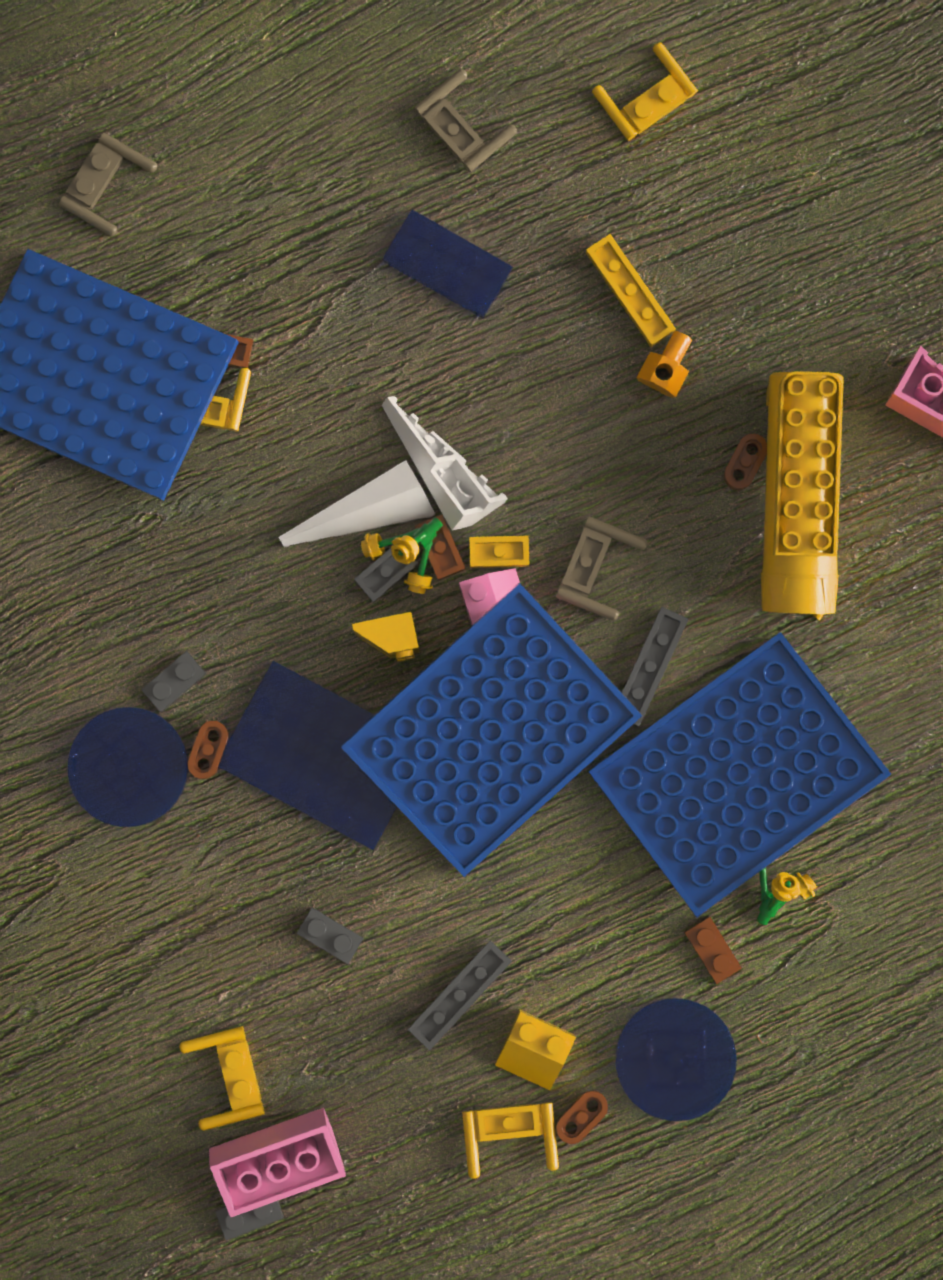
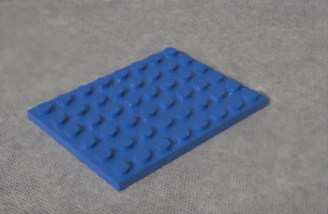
(104, 373)
(491, 730)
(739, 774)

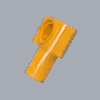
(670, 361)

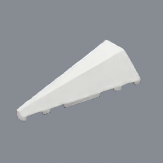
(454, 487)
(381, 502)

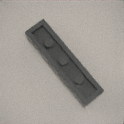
(653, 659)
(459, 995)

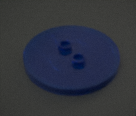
(128, 767)
(675, 1059)

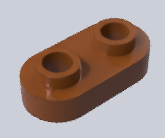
(744, 462)
(205, 749)
(582, 1117)

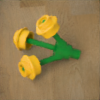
(405, 550)
(783, 888)

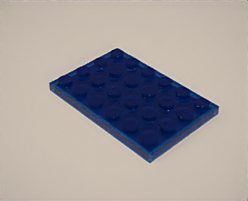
(294, 752)

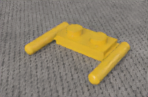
(654, 102)
(225, 412)
(237, 1075)
(507, 1124)

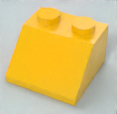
(390, 635)
(535, 1050)

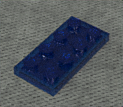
(447, 263)

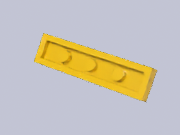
(630, 290)

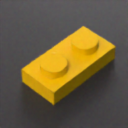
(499, 551)

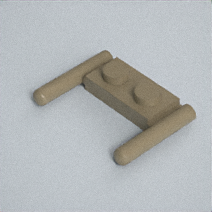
(454, 130)
(95, 177)
(587, 562)

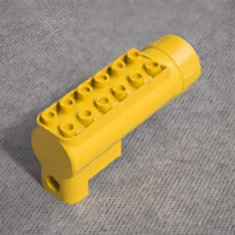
(802, 492)

